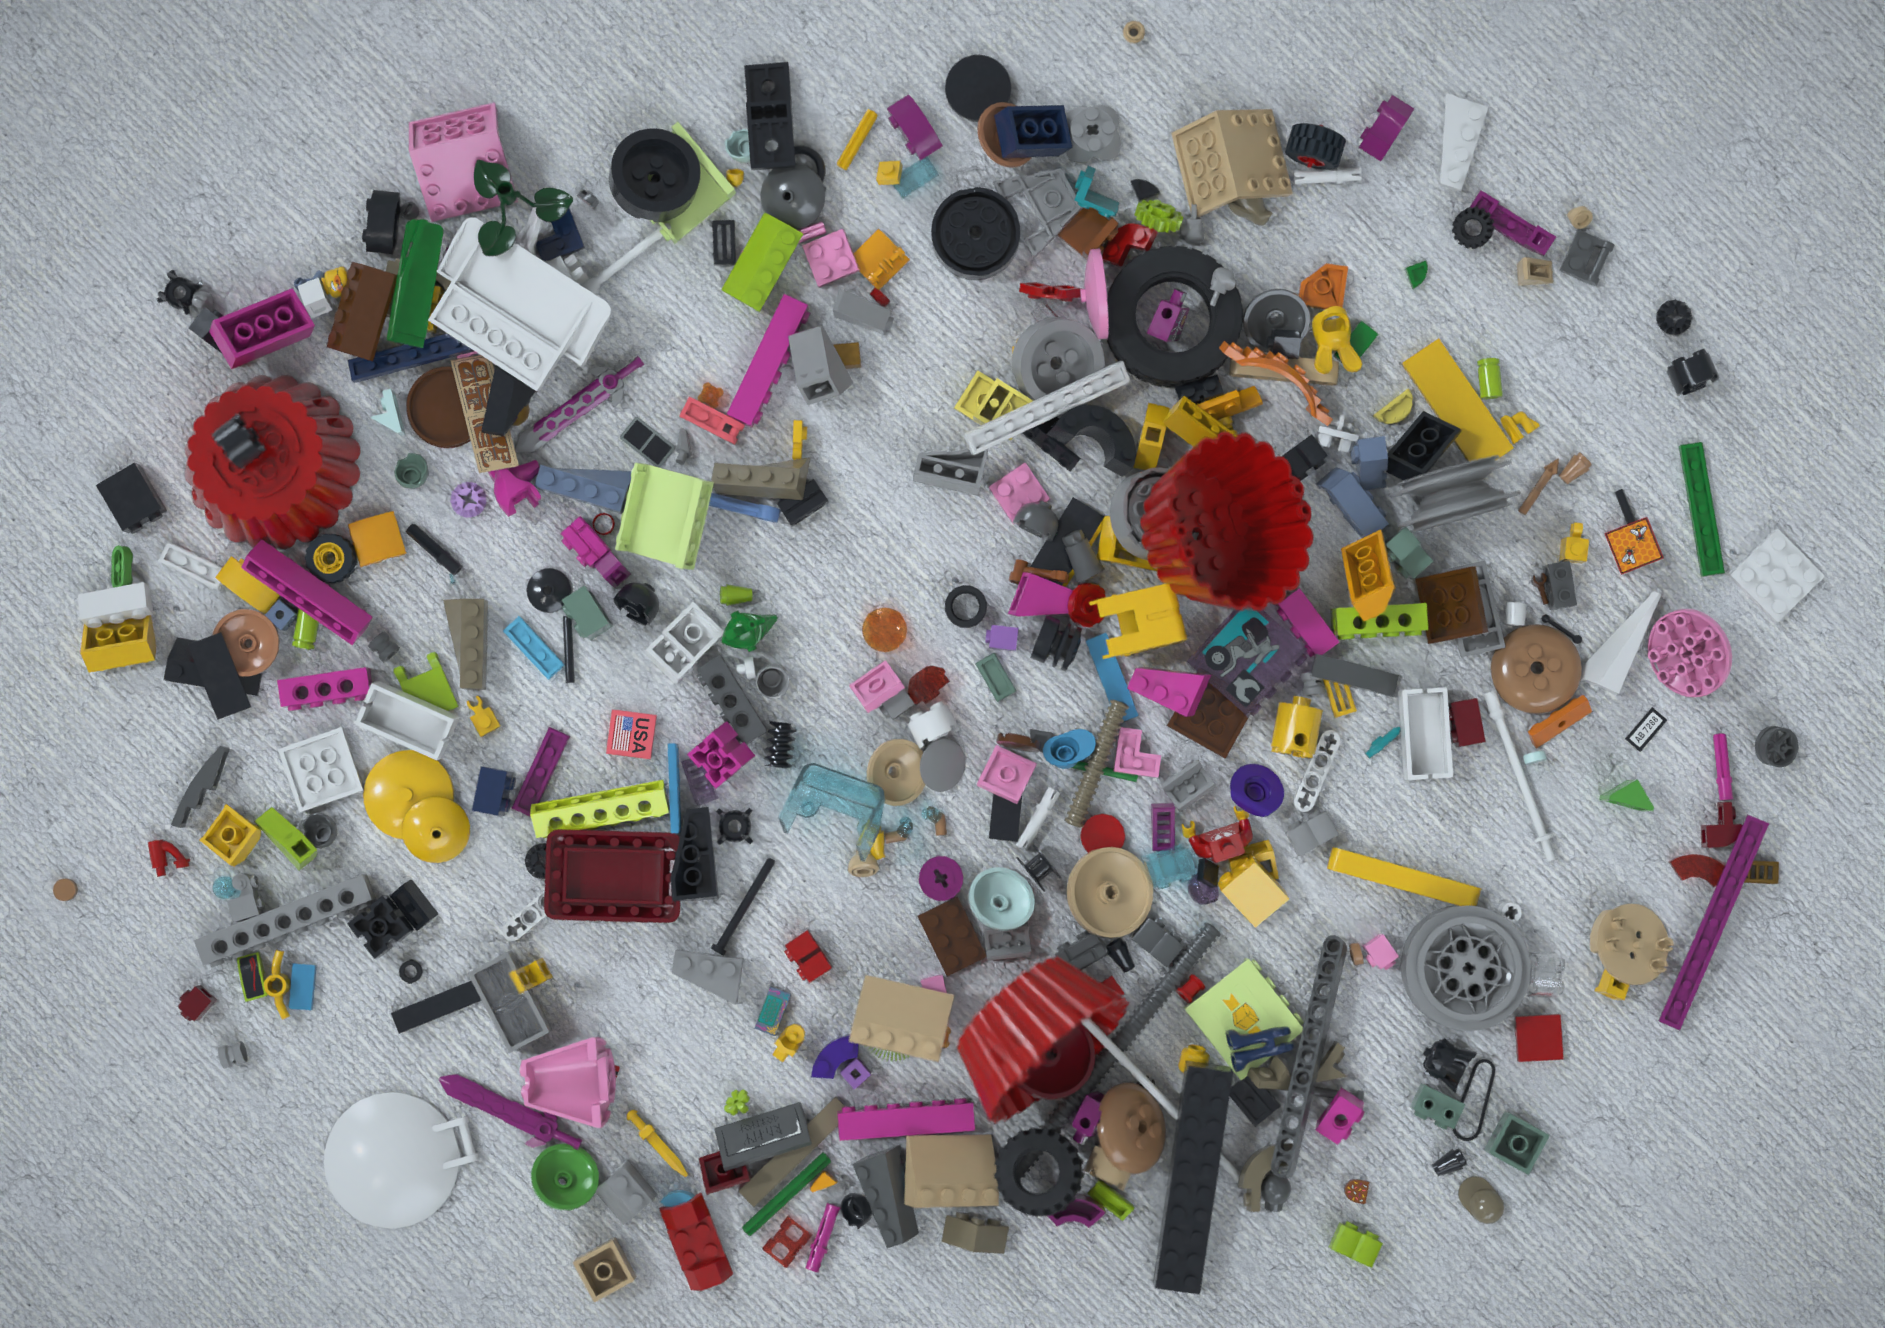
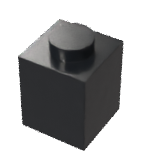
(1285, 342)

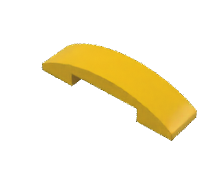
(530, 975)

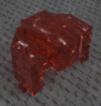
(926, 683)

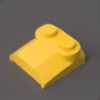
(231, 836)

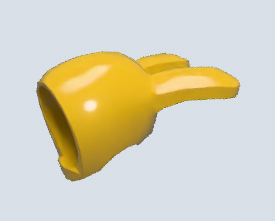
(1334, 336)

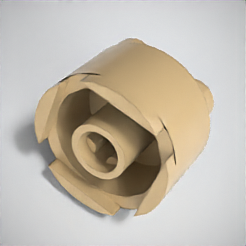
(1104, 1170)

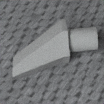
(683, 447)

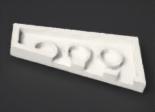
(1460, 135)

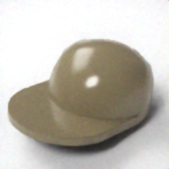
(1481, 1200)

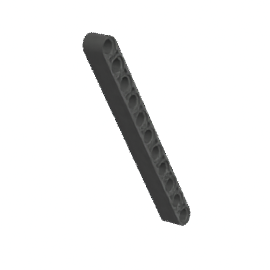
(1311, 1068)

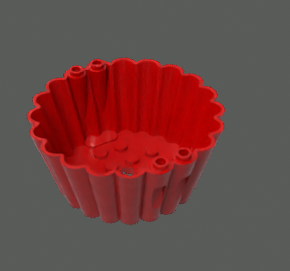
(294, 482)
(1246, 521)
(1025, 1023)

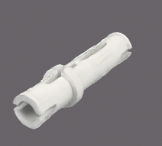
(1333, 175)
(1042, 810)

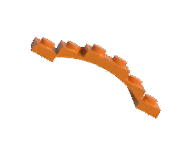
(1279, 364)

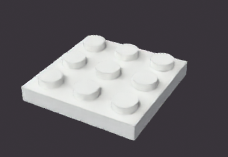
(1776, 575)
(321, 769)

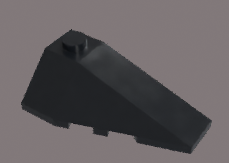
(694, 865)

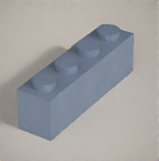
(594, 487)

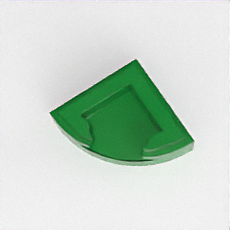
(1416, 273)

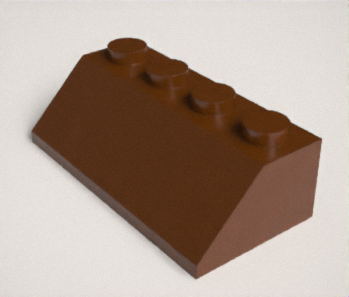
(362, 311)

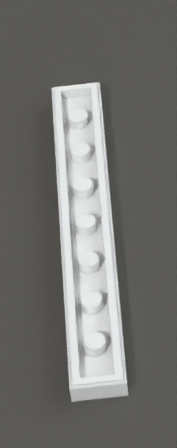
(1047, 407)

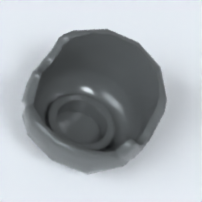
(320, 830)

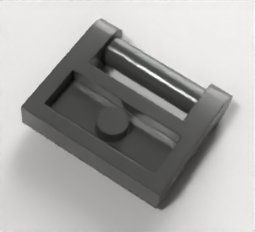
(1579, 255)

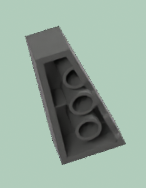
(884, 1188)

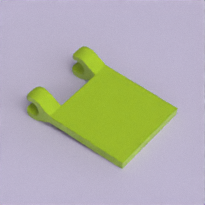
(429, 686)

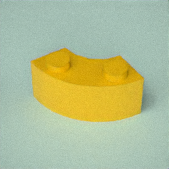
(246, 585)

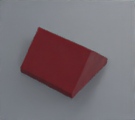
(718, 1179)

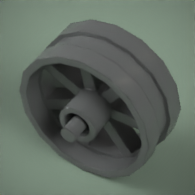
(1786, 751)

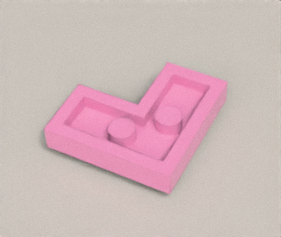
(1130, 760)

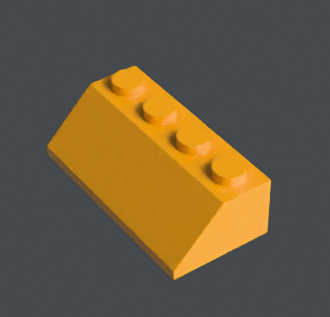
(1368, 575)

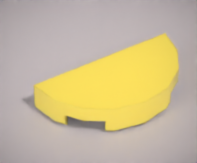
(1396, 410)

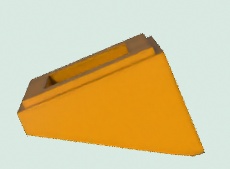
(823, 1181)

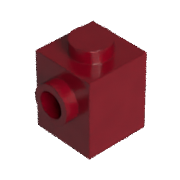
(195, 1003)

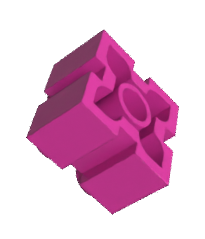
(721, 754)

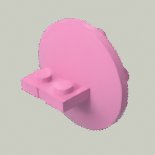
(1690, 652)

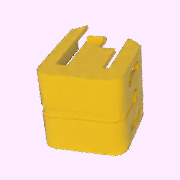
(1146, 620)

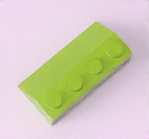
(762, 261)

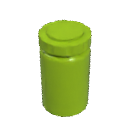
(1489, 378)
(305, 631)

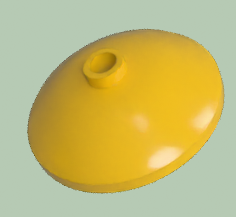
(433, 815)

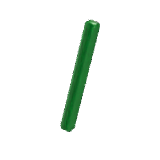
(786, 1194)

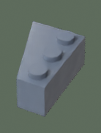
(1371, 462)

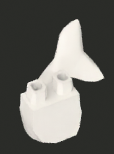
(570, 266)

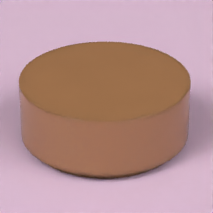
(65, 889)
(1356, 954)

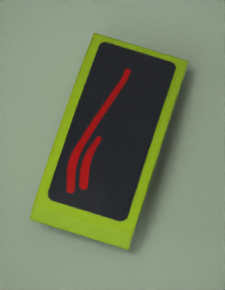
(251, 976)

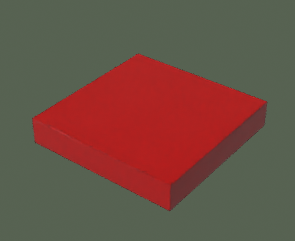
(1538, 1037)

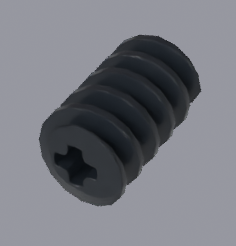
(780, 745)

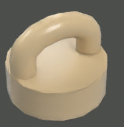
(1580, 217)

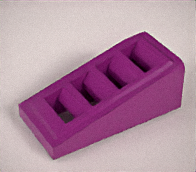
(1162, 807)

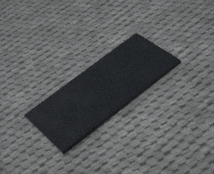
(219, 675)

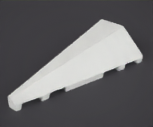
(1612, 661)

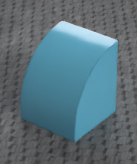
(676, 1197)

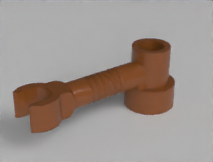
(1022, 566)

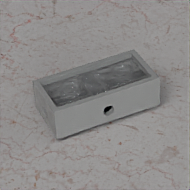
(515, 1015)

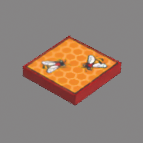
(1634, 545)

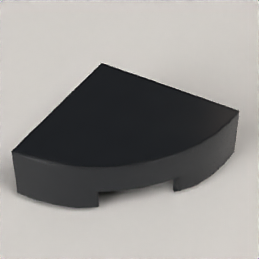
(1144, 189)

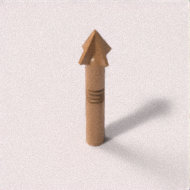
(1550, 470)

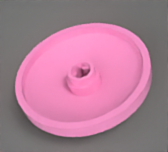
(1095, 294)

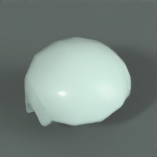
(738, 146)

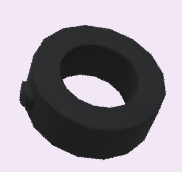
(402, 971)

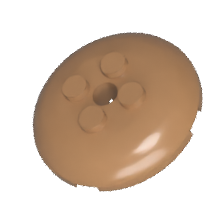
(1532, 691)
(1131, 1128)

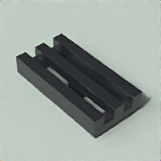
(725, 261)

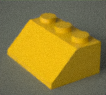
(118, 644)

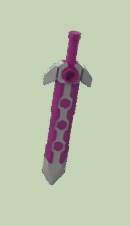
(580, 404)

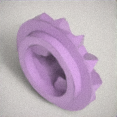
(471, 509)

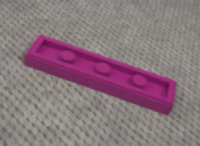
(541, 770)

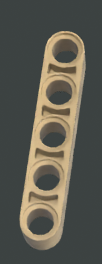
(1307, 364)

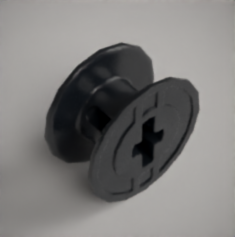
(1038, 867)

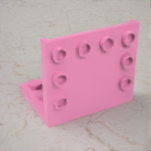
(445, 159)

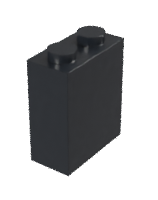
(131, 498)

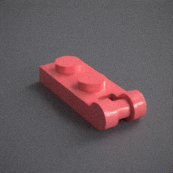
(711, 420)

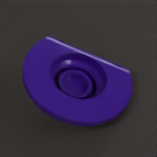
(1256, 790)

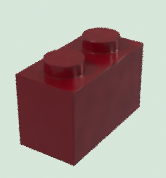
(1466, 723)

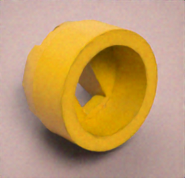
(735, 177)

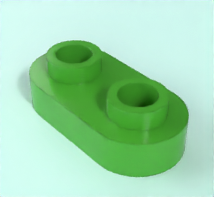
(121, 566)

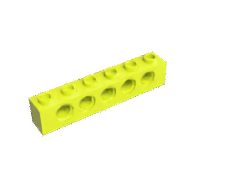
(608, 800)

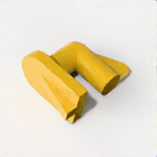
(1510, 423)

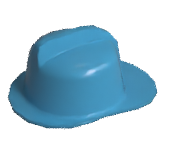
(1069, 748)

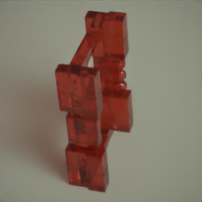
(781, 1237)

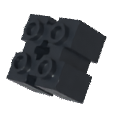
(366, 925)

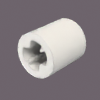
(1515, 614)
(1514, 917)

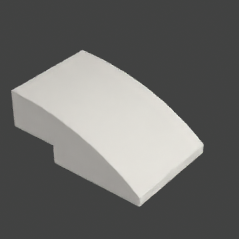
(684, 642)

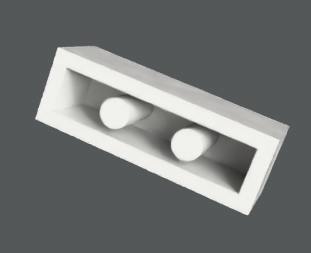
(115, 605)

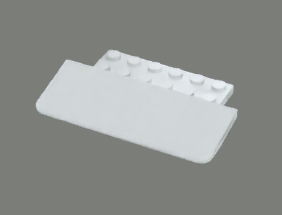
(516, 308)

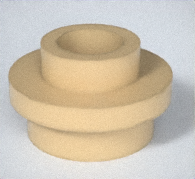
(1136, 26)

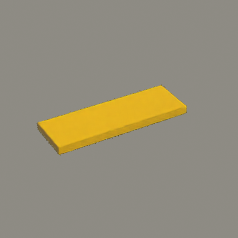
(1456, 402)

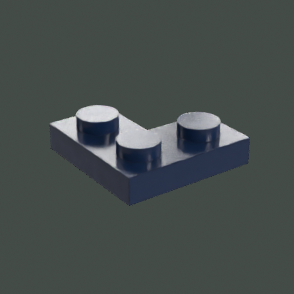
(563, 242)

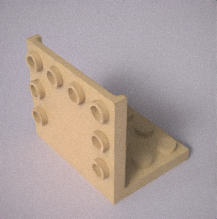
(1231, 158)

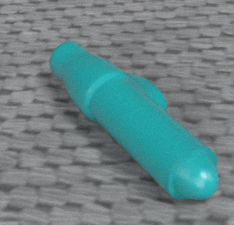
(1381, 742)

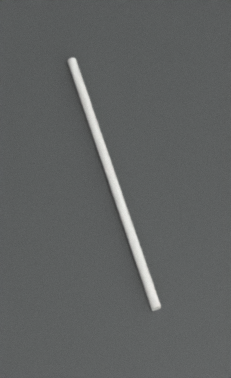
(1143, 1079)

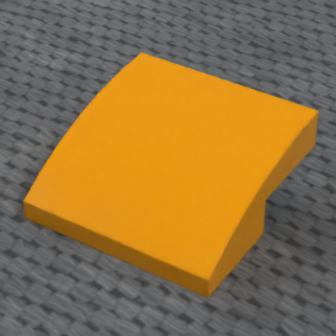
(376, 539)

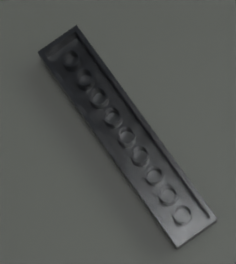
(1192, 1177)

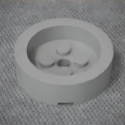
(1060, 337)
(1128, 508)

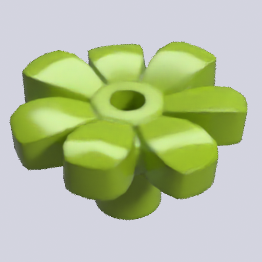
(737, 1102)

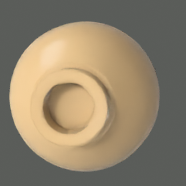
(863, 869)

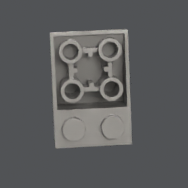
(817, 365)

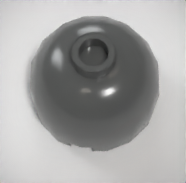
(1038, 519)

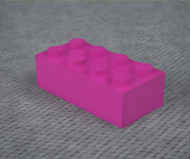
(261, 328)

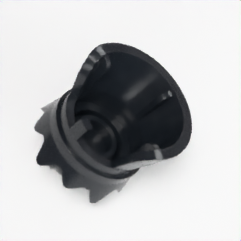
(1447, 1062)

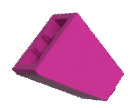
(1039, 597)

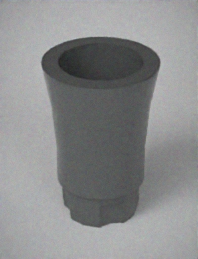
(1081, 556)

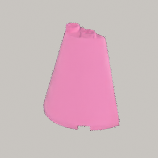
(572, 1082)

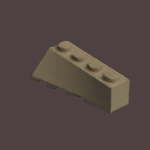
(772, 480)
(469, 636)

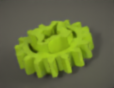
(1158, 216)

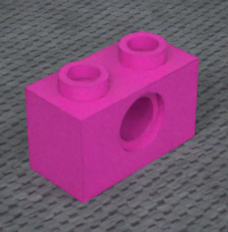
(1344, 1104)

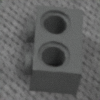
(1559, 585)

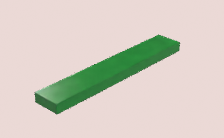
(1701, 509)

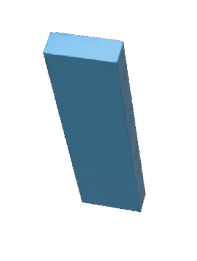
(1110, 674)
(674, 788)

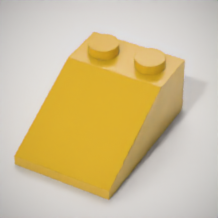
(1112, 551)

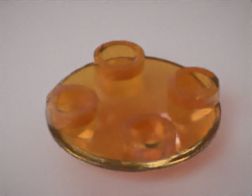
(884, 629)

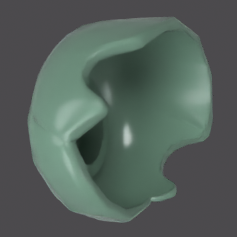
(411, 471)

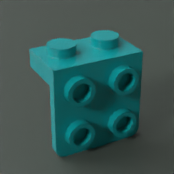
(1088, 198)

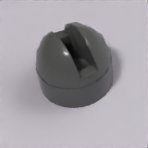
(412, 213)

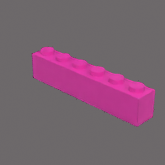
(768, 361)
(306, 592)
(905, 1120)

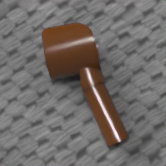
(1541, 588)

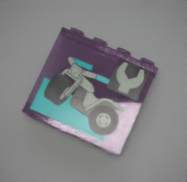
(1248, 658)

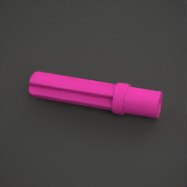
(1722, 765)

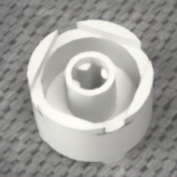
(932, 724)

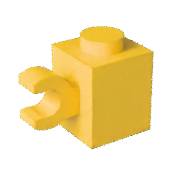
(1574, 547)

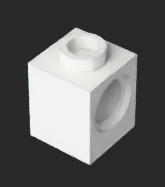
(314, 298)

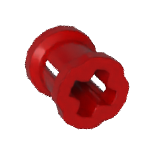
(1190, 988)

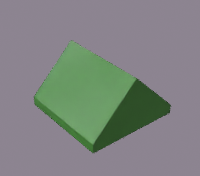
(1630, 795)

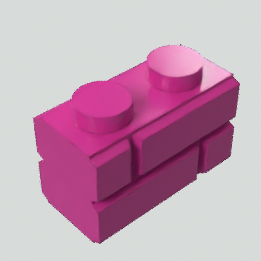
(584, 541)

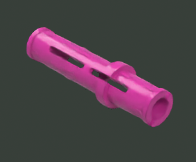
(824, 1232)

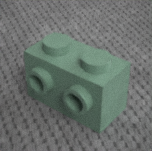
(1437, 1106)

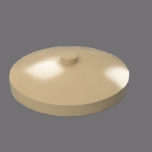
(1109, 892)

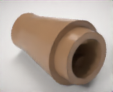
(1575, 468)

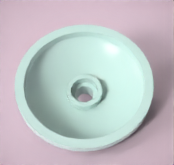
(1006, 889)

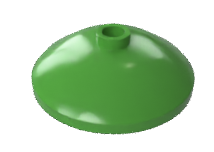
(571, 1165)

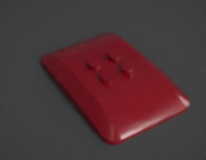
(610, 876)

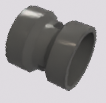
(385, 648)

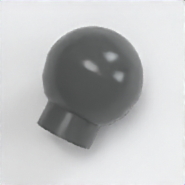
(1275, 1192)

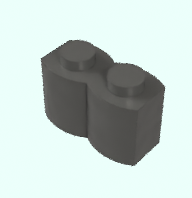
(1157, 941)

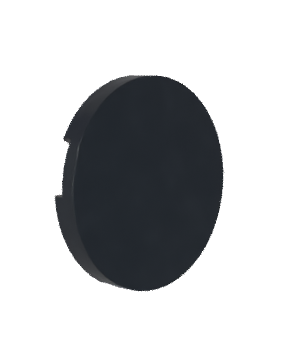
(975, 85)

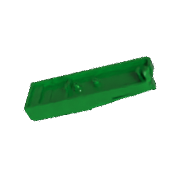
(415, 283)

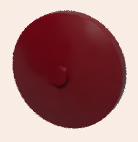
(1065, 1068)

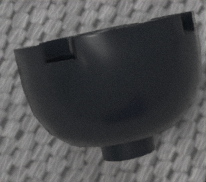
(638, 601)

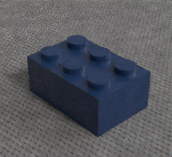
(1033, 131)

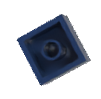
(493, 791)

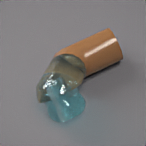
(937, 818)
(902, 831)

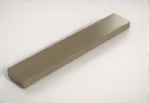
(781, 1165)

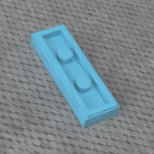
(534, 647)

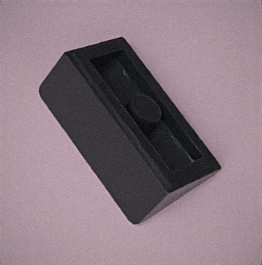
(413, 904)

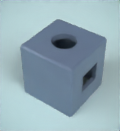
(289, 618)

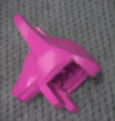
(514, 485)

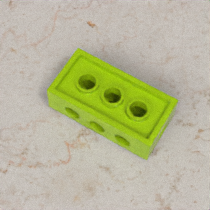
(1414, 616)

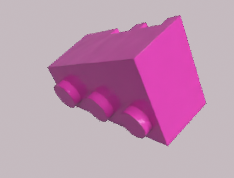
(1170, 688)

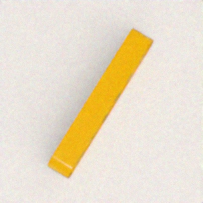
(1403, 878)

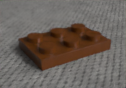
(952, 936)

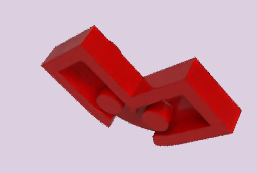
(1128, 237)
(1062, 292)

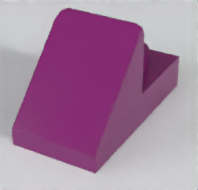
(612, 569)

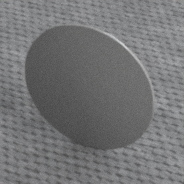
(942, 765)

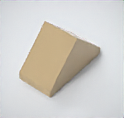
(1534, 271)

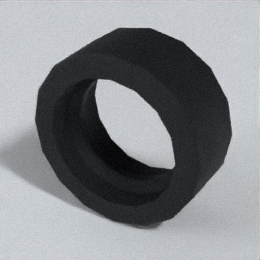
(965, 589)

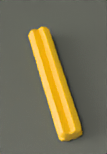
(857, 139)

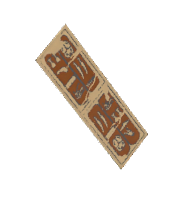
(474, 382)

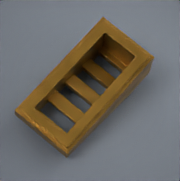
(1775, 873)

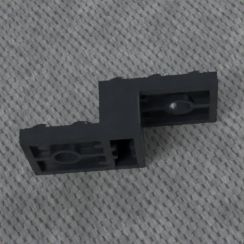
(769, 116)

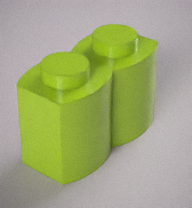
(1356, 1244)

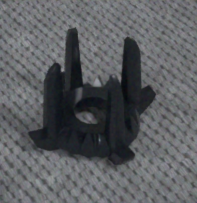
(168, 294)
(745, 826)

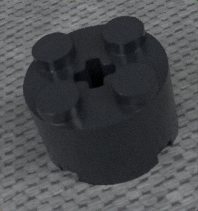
(1692, 373)
(238, 441)

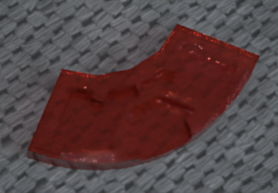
(1697, 866)

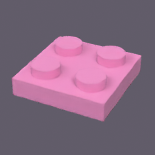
(831, 258)
(1017, 490)
(877, 686)
(1006, 774)

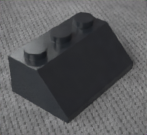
(1420, 446)

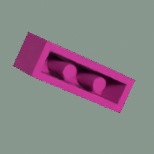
(1306, 623)

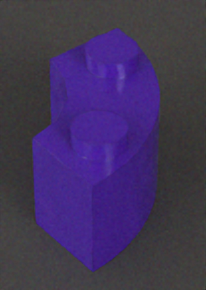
(833, 1055)

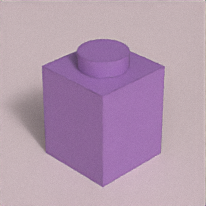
(1002, 637)

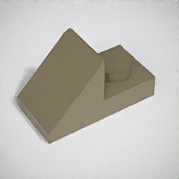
(1333, 1055)
(1271, 1078)

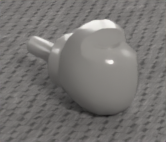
(1193, 228)
(1221, 281)
(202, 299)

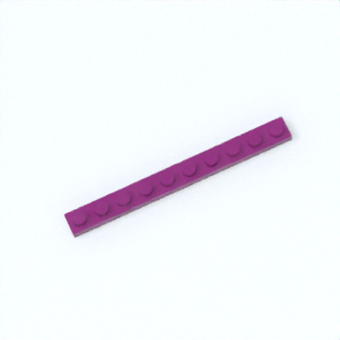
(1713, 922)

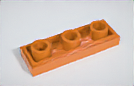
(1559, 721)

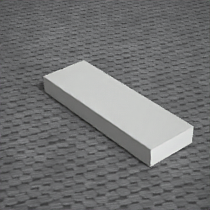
(191, 565)

